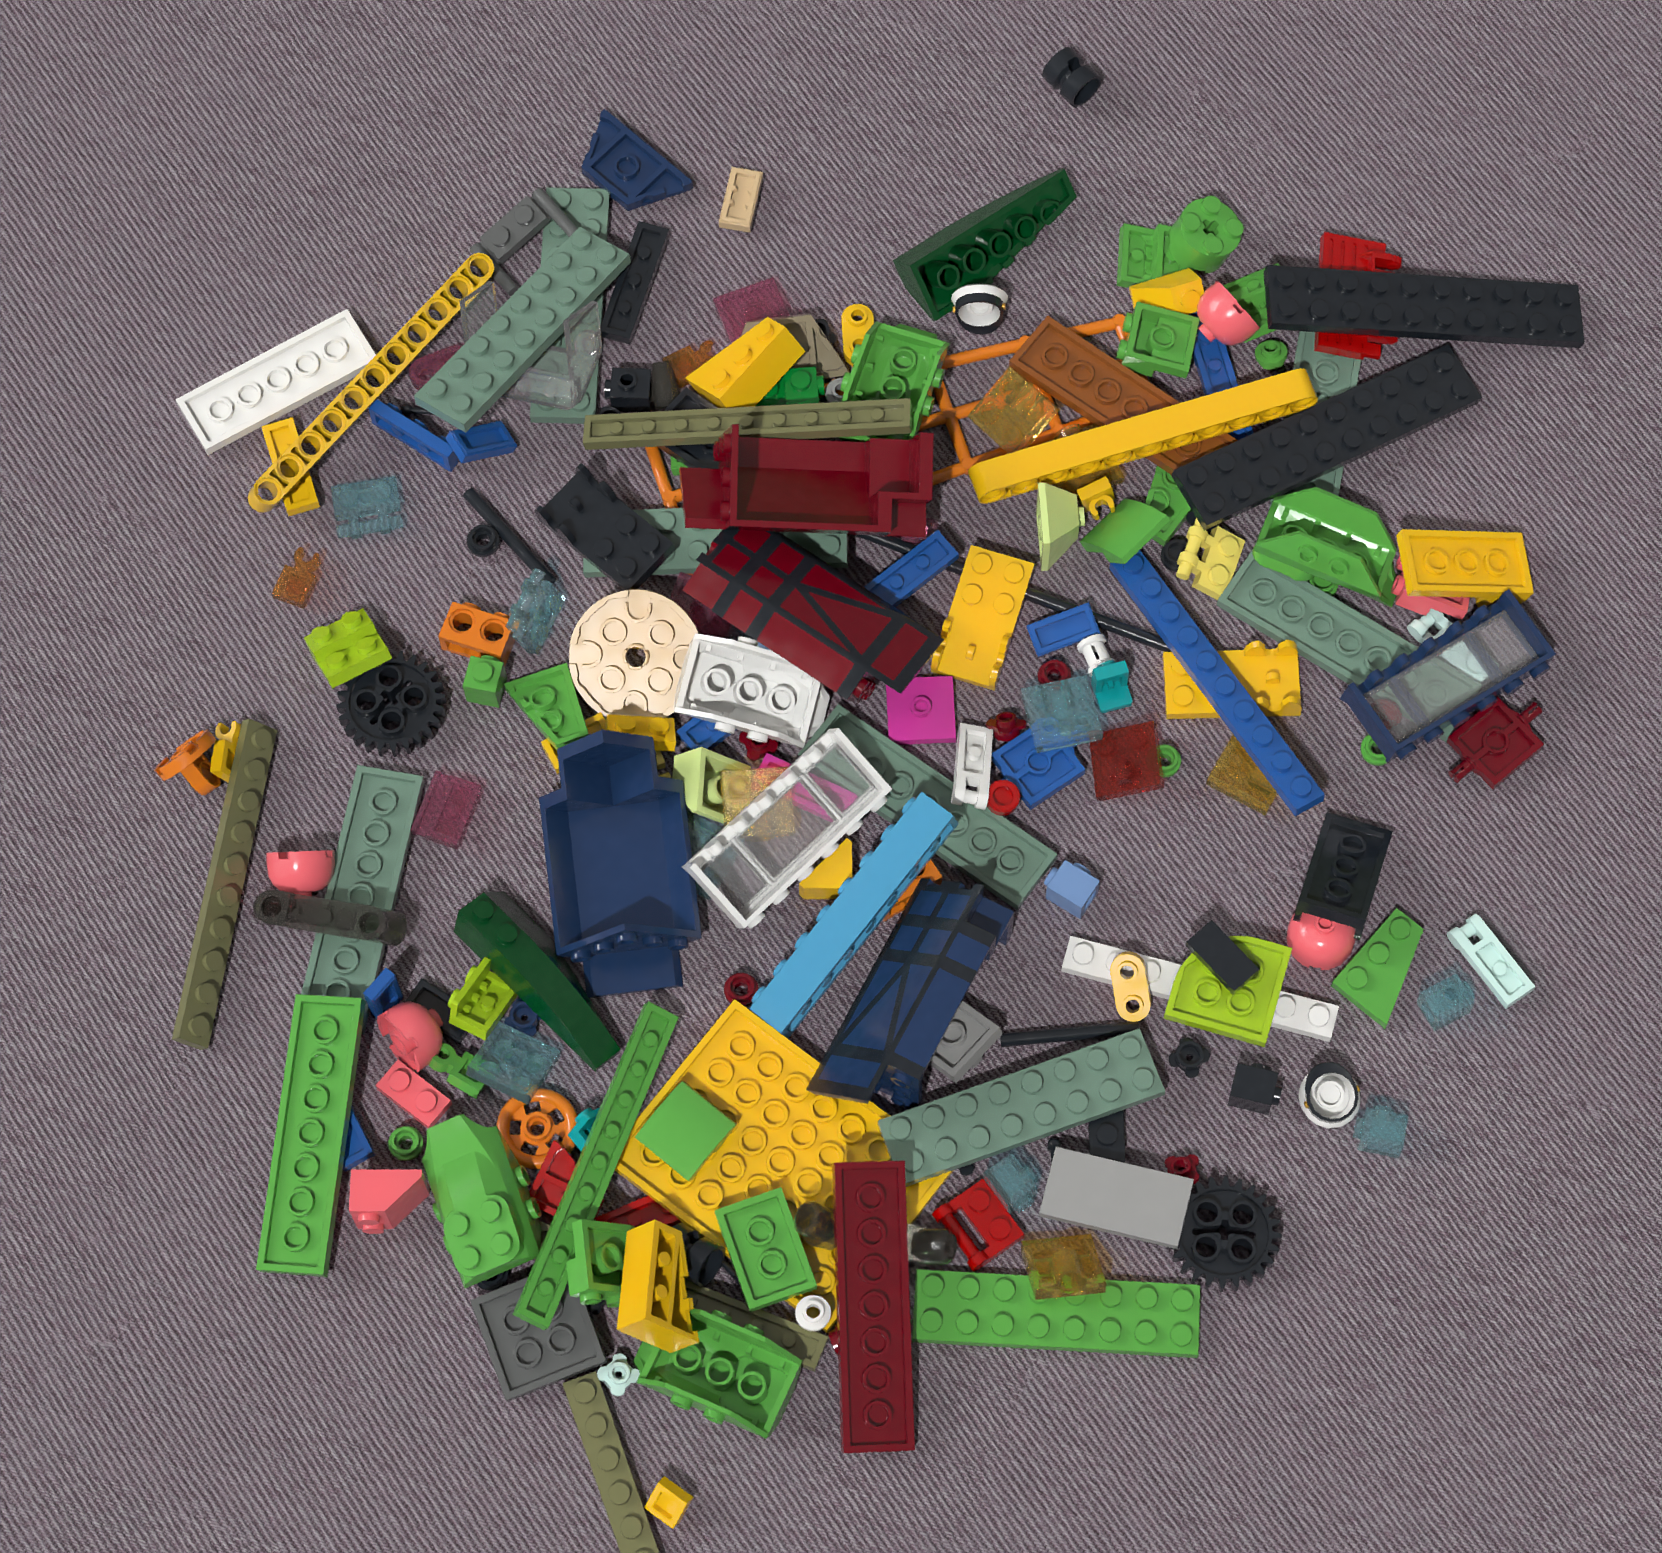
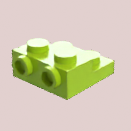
(347, 647)

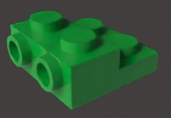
(795, 387)

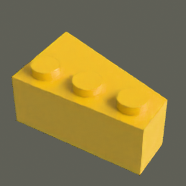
(747, 366)
(654, 1289)

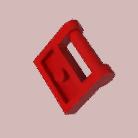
(987, 1218)

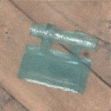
(363, 500)
(534, 612)

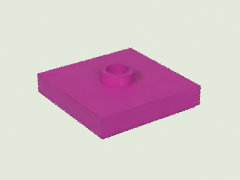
(922, 712)

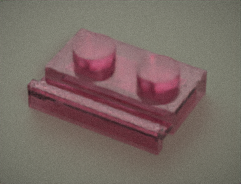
(446, 809)

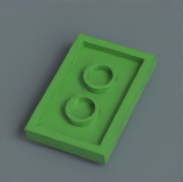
(765, 1249)

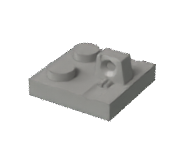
(964, 1042)

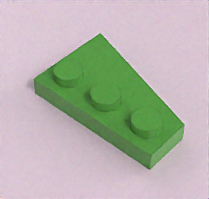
(1168, 499)
(551, 704)

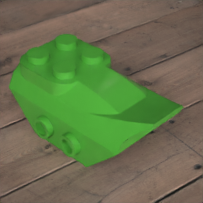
(896, 365)
(1328, 539)
(481, 1199)
(727, 1375)

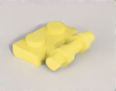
(1217, 562)

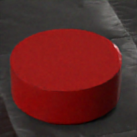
(1003, 797)

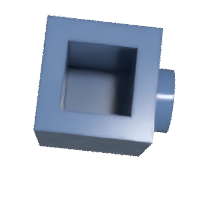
(1071, 888)

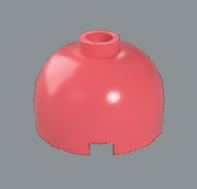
(1224, 317)
(301, 870)
(1320, 941)
(413, 1032)

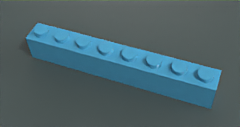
(853, 915)

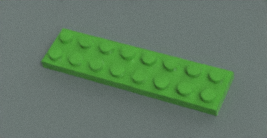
(311, 1135)
(1004, 1313)

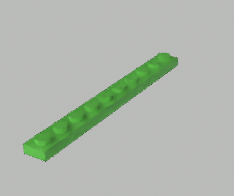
(596, 1163)

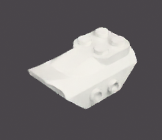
(749, 691)

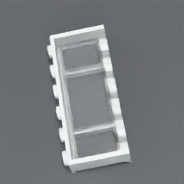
(788, 829)

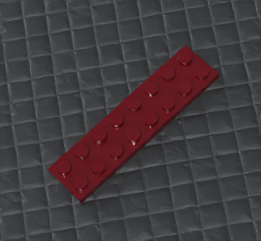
(873, 1306)

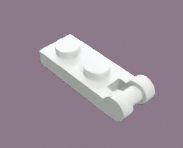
(972, 765)

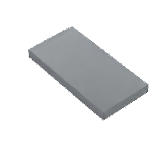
(1116, 1197)

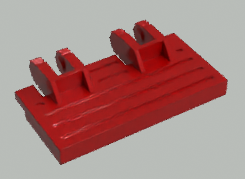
(1358, 255)

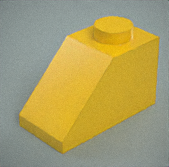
(1174, 291)

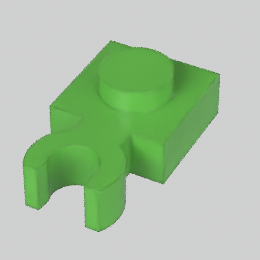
(457, 1069)

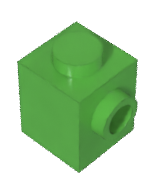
(485, 681)

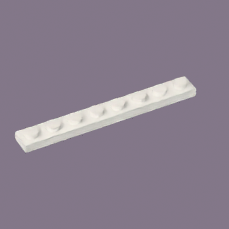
(1291, 1014)

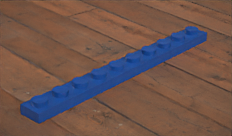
(891, 585)
(1218, 684)

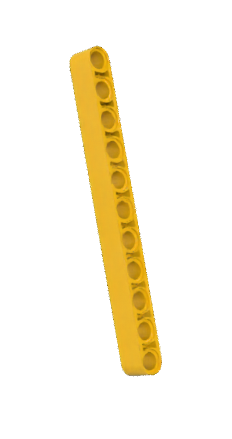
(361, 391)
(1142, 435)

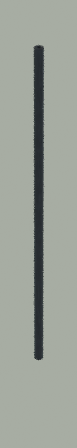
(1040, 598)

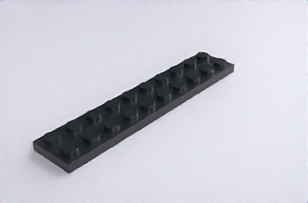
(1423, 306)
(1325, 437)

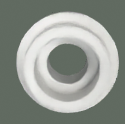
(817, 1323)

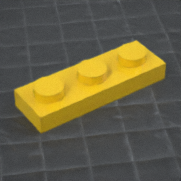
(278, 439)

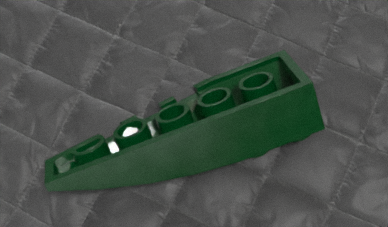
(981, 242)
(528, 964)

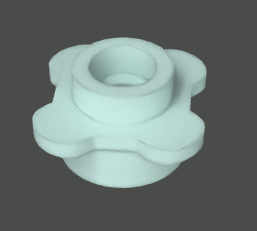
(618, 1385)

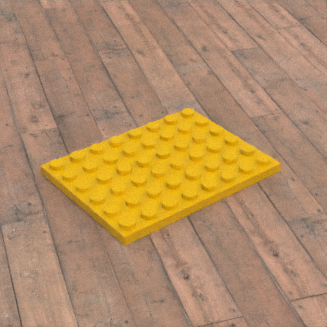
(779, 1140)

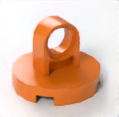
(192, 763)

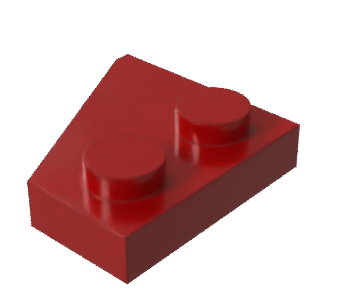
(554, 1178)

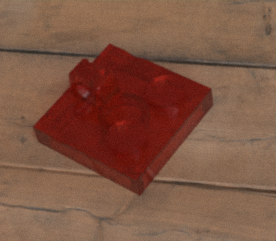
(1127, 761)

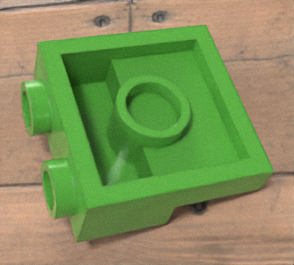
(1158, 341)
(598, 1261)

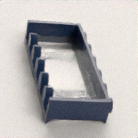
(1450, 677)

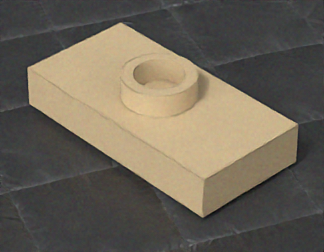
(741, 199)

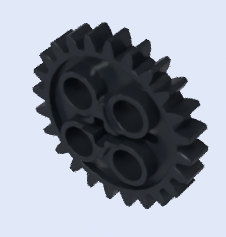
(414, 719)
(1223, 1265)

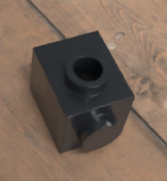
(629, 389)
(1255, 1088)

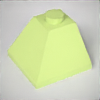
(1057, 522)
(701, 780)

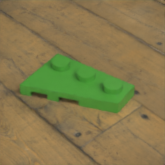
(1380, 966)

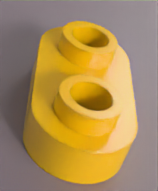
(854, 331)
(1130, 987)

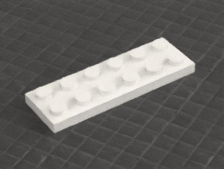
(276, 382)

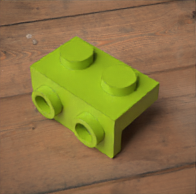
(480, 1001)

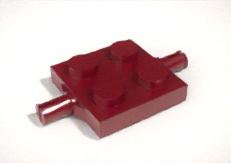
(1495, 743)

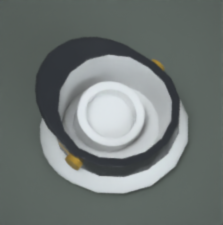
(979, 307)
(1329, 1095)

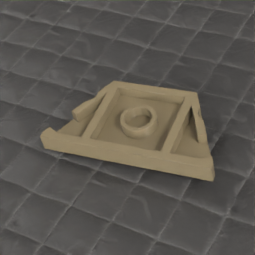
(817, 348)

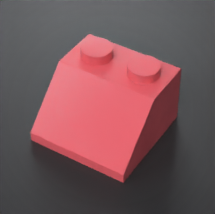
(385, 1197)

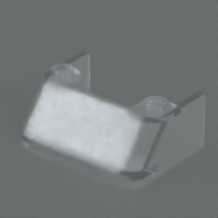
(559, 374)

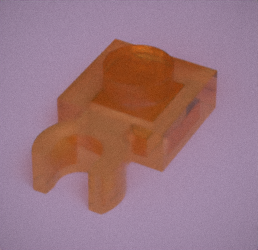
(687, 361)
(297, 583)

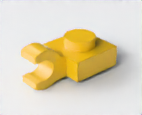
(224, 750)

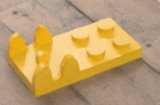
(1465, 564)
(982, 617)
(1266, 674)

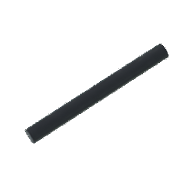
(506, 533)
(1067, 1034)

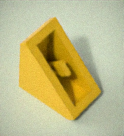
(829, 874)

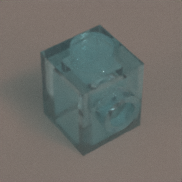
(1446, 1001)
(1381, 1131)
(1012, 1183)

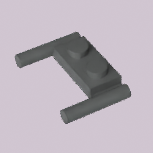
(518, 228)

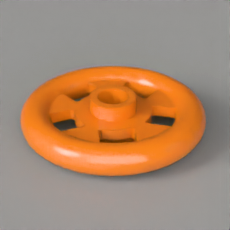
(515, 1111)

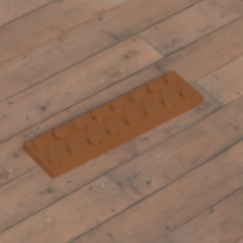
(1099, 386)

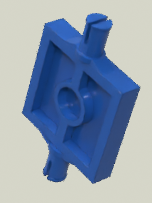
(1036, 774)

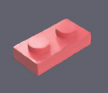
(413, 1094)

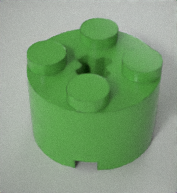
(1204, 235)

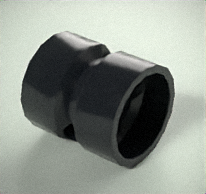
(1072, 77)
(702, 1255)

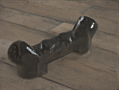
(330, 917)
(925, 1244)

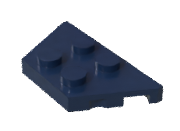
(630, 167)

